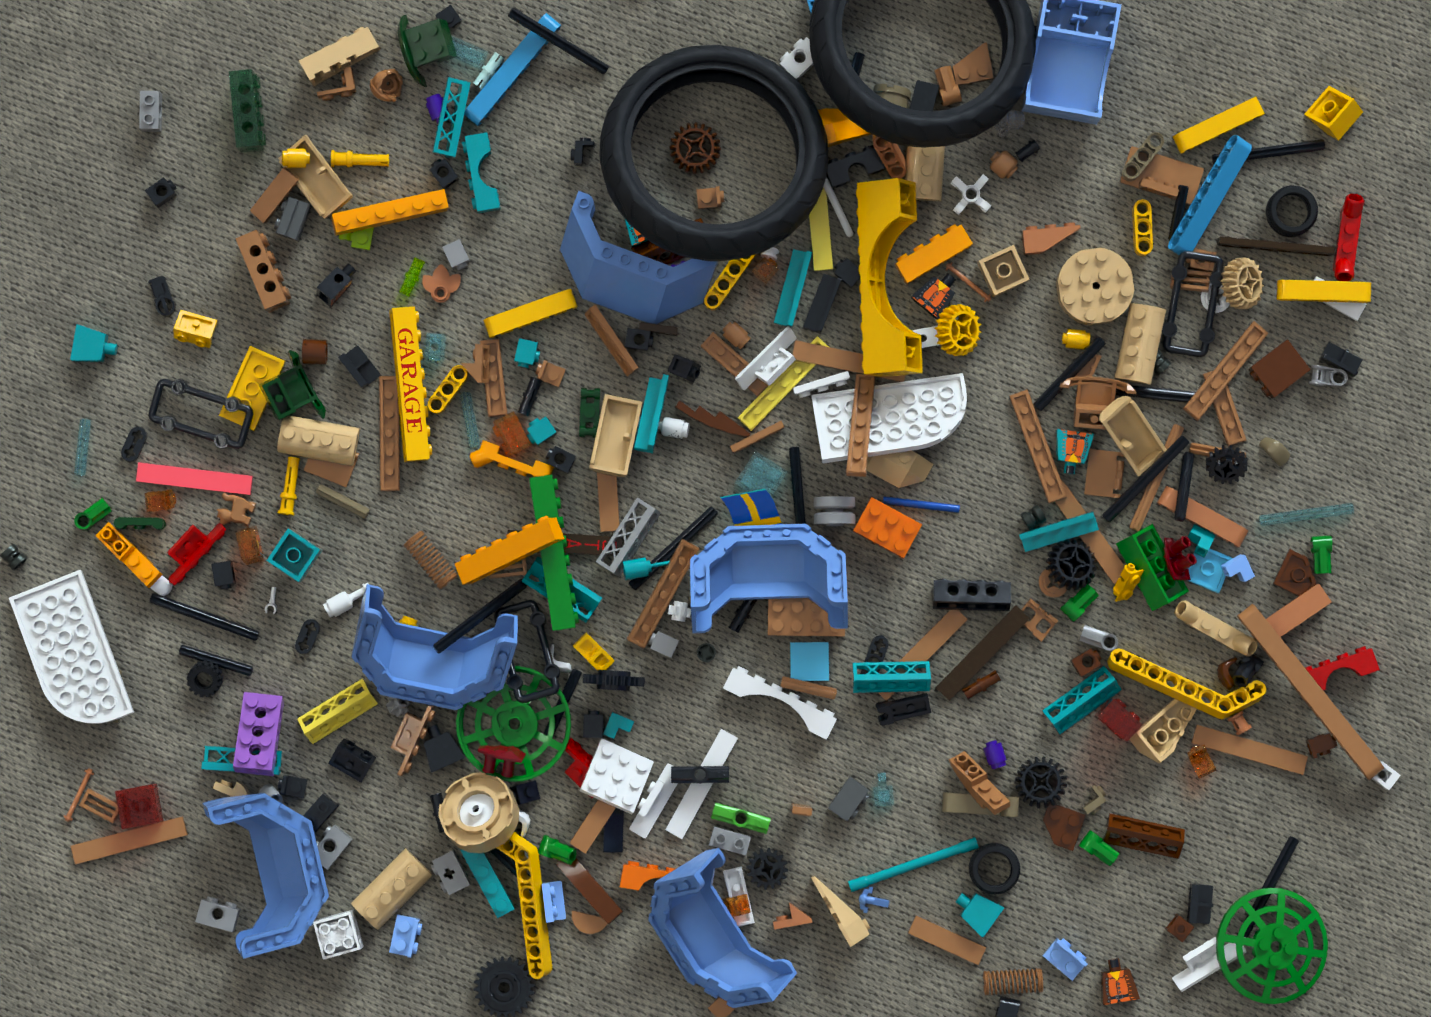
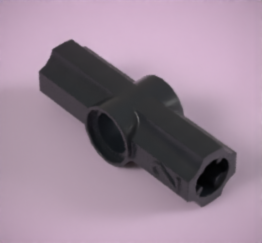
(685, 774)

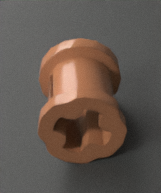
(1239, 723)

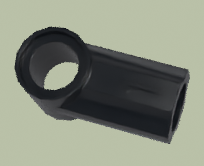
(1247, 669)

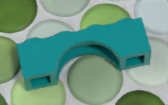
(478, 149)
(489, 882)

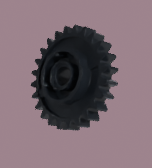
(613, 680)
(501, 1001)

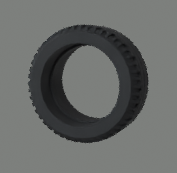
(1307, 198)
(979, 854)

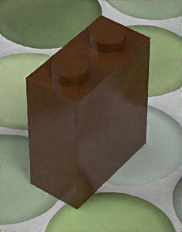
(1278, 369)

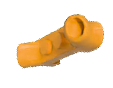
(489, 452)

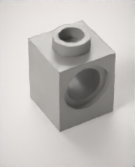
(456, 255)
(663, 644)

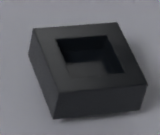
(450, 15)

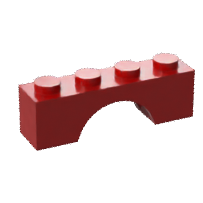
(1361, 662)

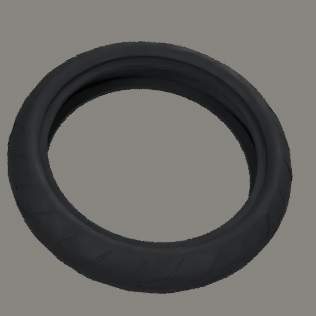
(732, 67)
(918, 127)

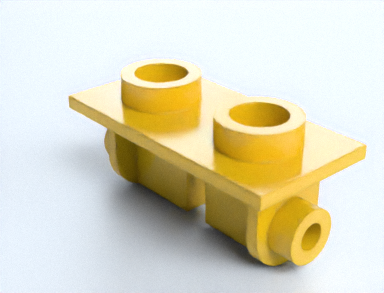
(1124, 588)

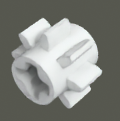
(679, 611)

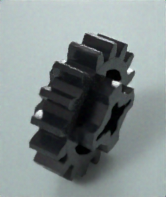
(1218, 466)
(758, 871)

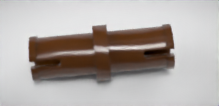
(981, 684)

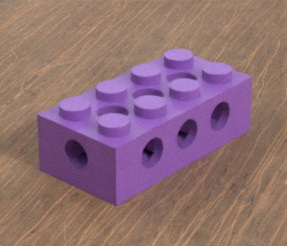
(249, 725)

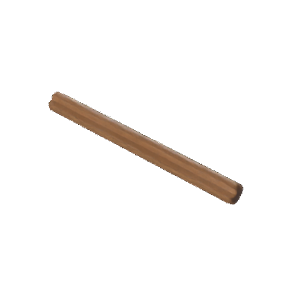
(1153, 486)

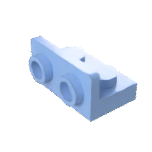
(553, 901)
(405, 935)
(1065, 959)

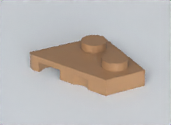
(974, 67)

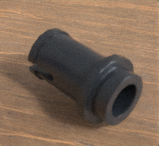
(1026, 151)

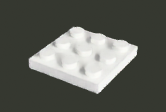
(616, 776)

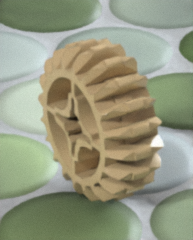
(1242, 283)

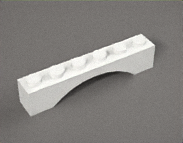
(816, 720)

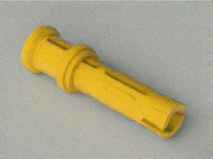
(349, 159)
(288, 495)

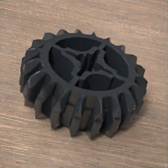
(1085, 565)
(1052, 770)

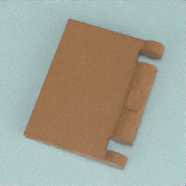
(331, 471)
(1104, 473)

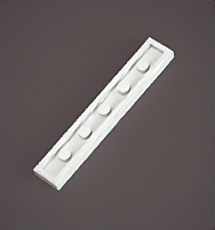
(697, 792)

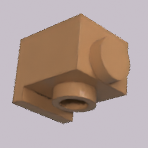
(1196, 265)

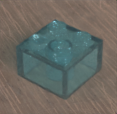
(761, 474)

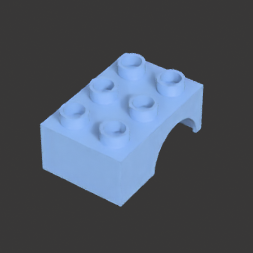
(1071, 59)

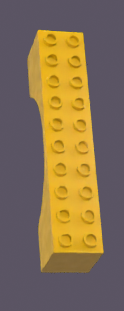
(883, 214)

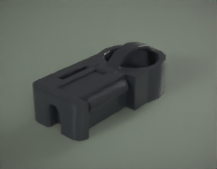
(161, 292)

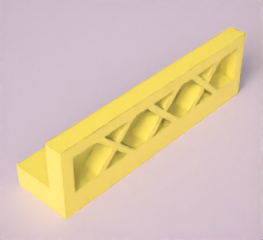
(338, 714)

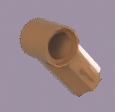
(948, 89)

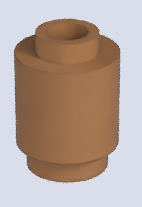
(736, 335)

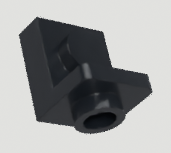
(684, 368)
(292, 786)

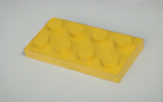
(255, 369)

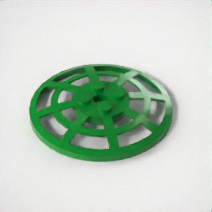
(521, 736)
(1262, 943)

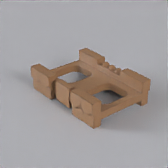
(1039, 614)

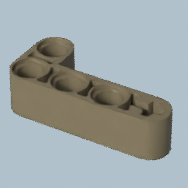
(967, 804)

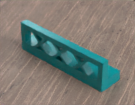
(456, 121)
(792, 288)
(651, 414)
(1059, 531)
(584, 597)
(892, 680)
(1084, 702)
(222, 766)

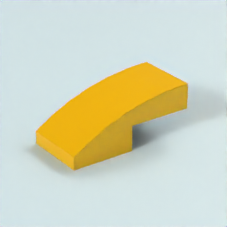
(593, 652)

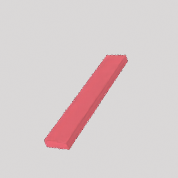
(194, 478)

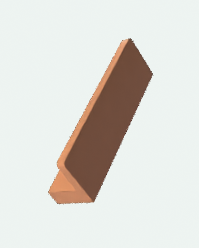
(1299, 610)

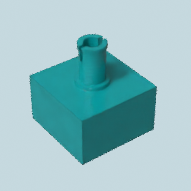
(294, 555)

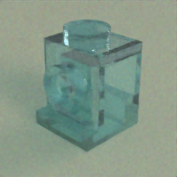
(440, 339)

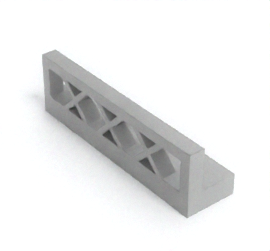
(635, 537)

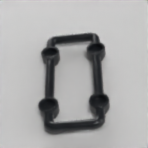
(1179, 273)
(170, 423)
(551, 670)

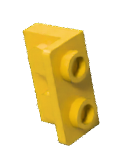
(194, 329)

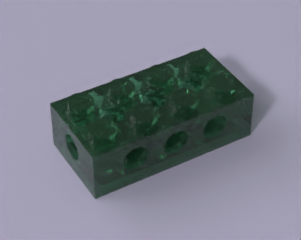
(239, 82)

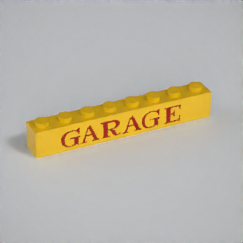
(409, 384)

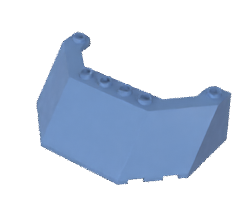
(627, 279)
(768, 565)
(408, 668)
(286, 865)
(708, 940)

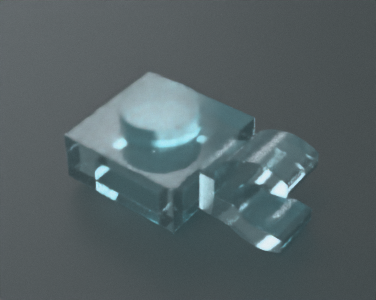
(883, 793)

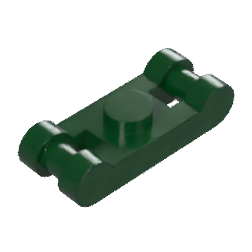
(589, 412)
(139, 523)

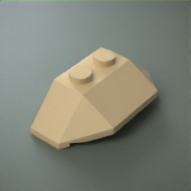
(900, 468)

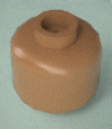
(1003, 164)

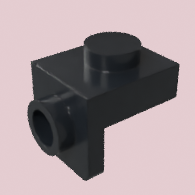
(577, 153)
(525, 792)

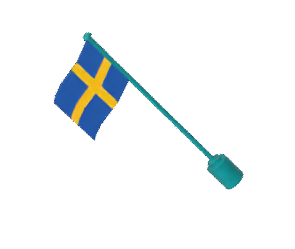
(745, 509)

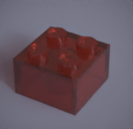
(1118, 719)
(139, 806)

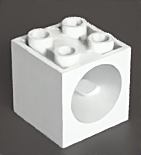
(338, 934)

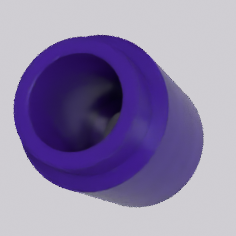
(434, 106)
(995, 754)

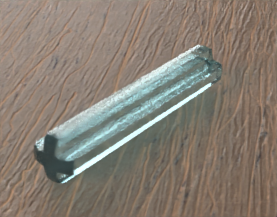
(470, 419)
(82, 446)

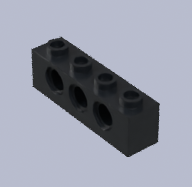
(979, 602)

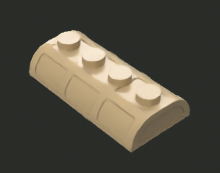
(926, 169)
(319, 181)
(1140, 343)
(1132, 433)
(615, 436)
(318, 440)
(391, 889)

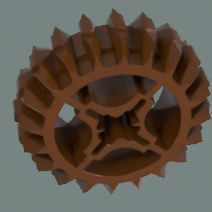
(704, 135)

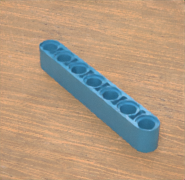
(508, 72)
(1210, 195)

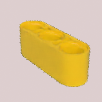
(1146, 219)
(449, 380)

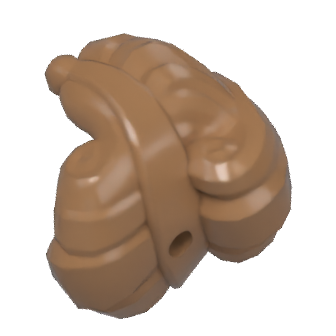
(386, 92)

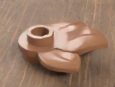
(441, 281)

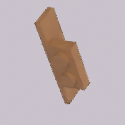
(409, 735)

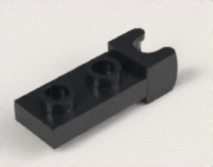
(903, 708)

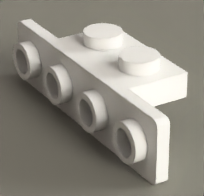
(769, 362)
(654, 804)
(1202, 963)

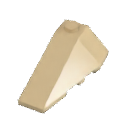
(1163, 730)
(848, 921)

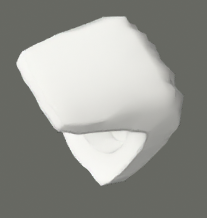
(162, 586)
(563, 667)
(525, 820)

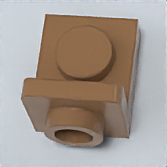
(709, 197)
(550, 373)

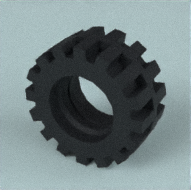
(199, 688)

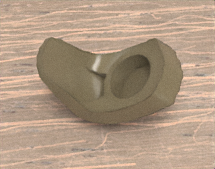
(1275, 450)

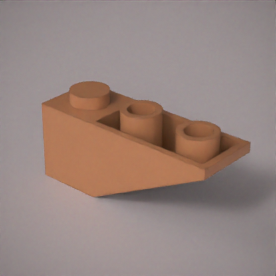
(1040, 240)

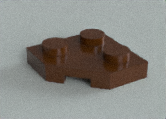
(1295, 574)
(1063, 825)

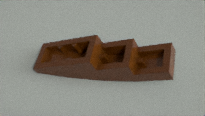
(720, 422)
(591, 890)

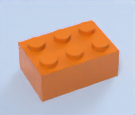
(887, 527)

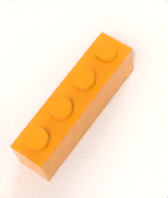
(933, 254)

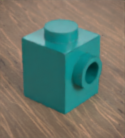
(526, 353)
(540, 430)

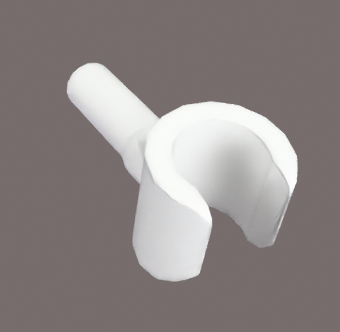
(272, 600)

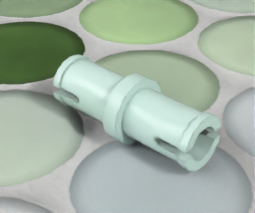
(488, 70)

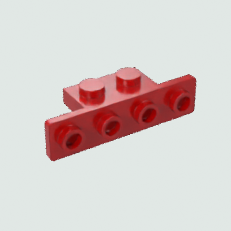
(191, 548)
(579, 768)

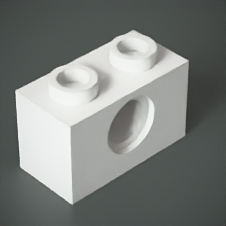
(789, 64)

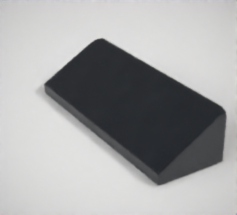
(614, 832)

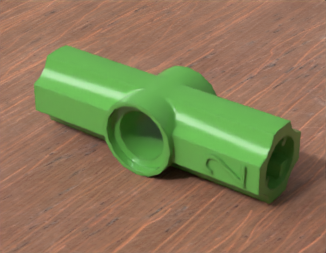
(753, 821)

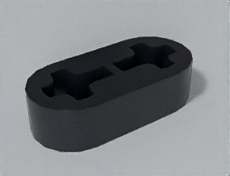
(130, 441)
(303, 634)

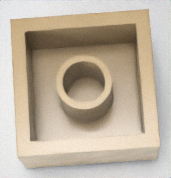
(1003, 271)

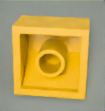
(1334, 112)

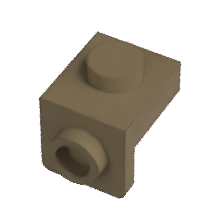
(1094, 805)

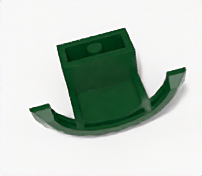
(425, 45)
(290, 391)

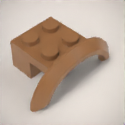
(1093, 397)

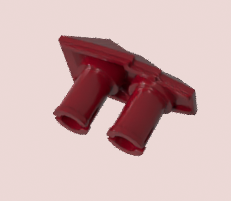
(1176, 562)
(508, 754)

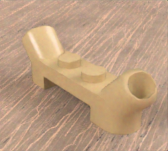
(1215, 628)

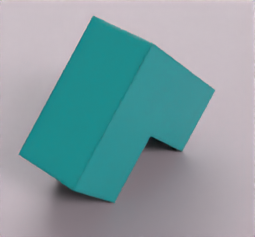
(1202, 538)
(615, 722)

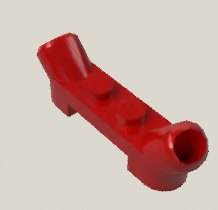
(1348, 237)

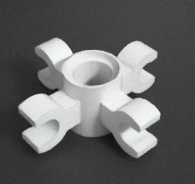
(981, 203)

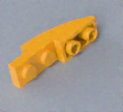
(129, 554)

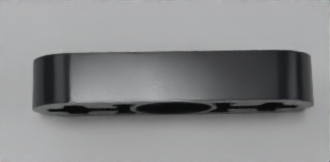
(873, 647)

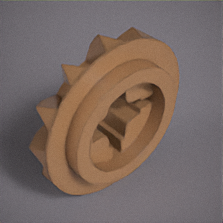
(1051, 591)

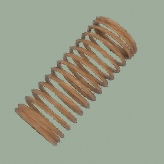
(443, 581)
(986, 980)

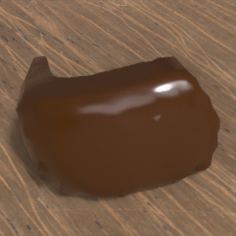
(1223, 673)

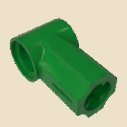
(94, 513)
(1321, 553)
(1076, 605)
(1096, 846)
(554, 849)

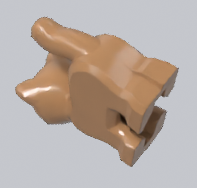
(238, 511)

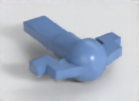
(864, 899)

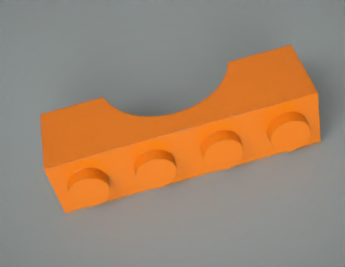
(635, 876)

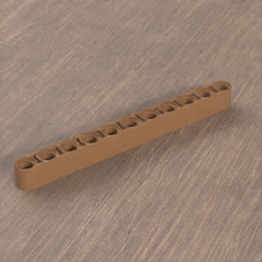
(1310, 692)

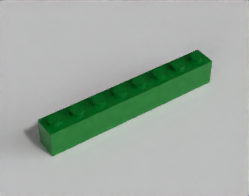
(553, 557)

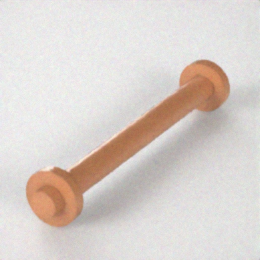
(968, 282)
(88, 772)

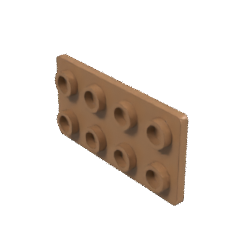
(1164, 176)

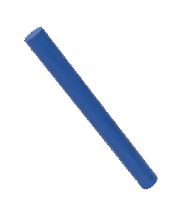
(921, 504)

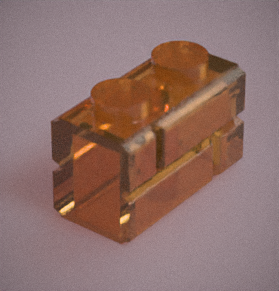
(511, 433)

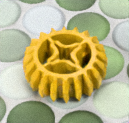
(952, 330)

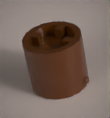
(314, 351)

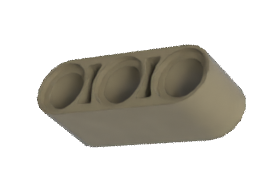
(1146, 148)

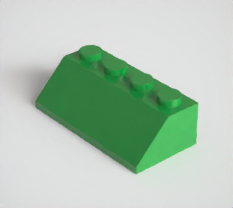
(1147, 553)

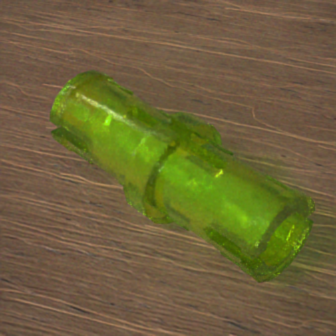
(412, 277)

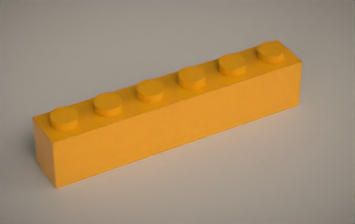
(389, 212)
(509, 551)

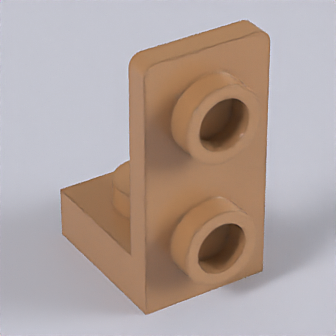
(348, 80)

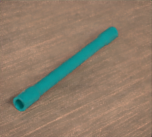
(865, 881)

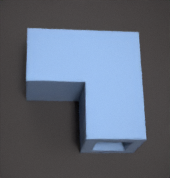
(1240, 566)

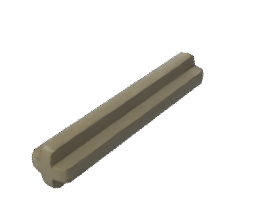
(342, 501)

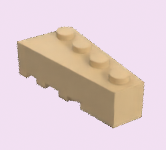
(339, 55)

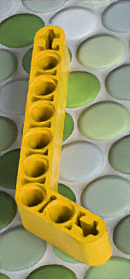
(1181, 683)
(542, 967)

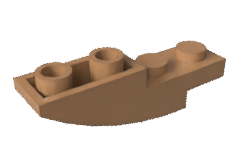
(977, 784)

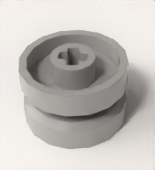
(833, 509)

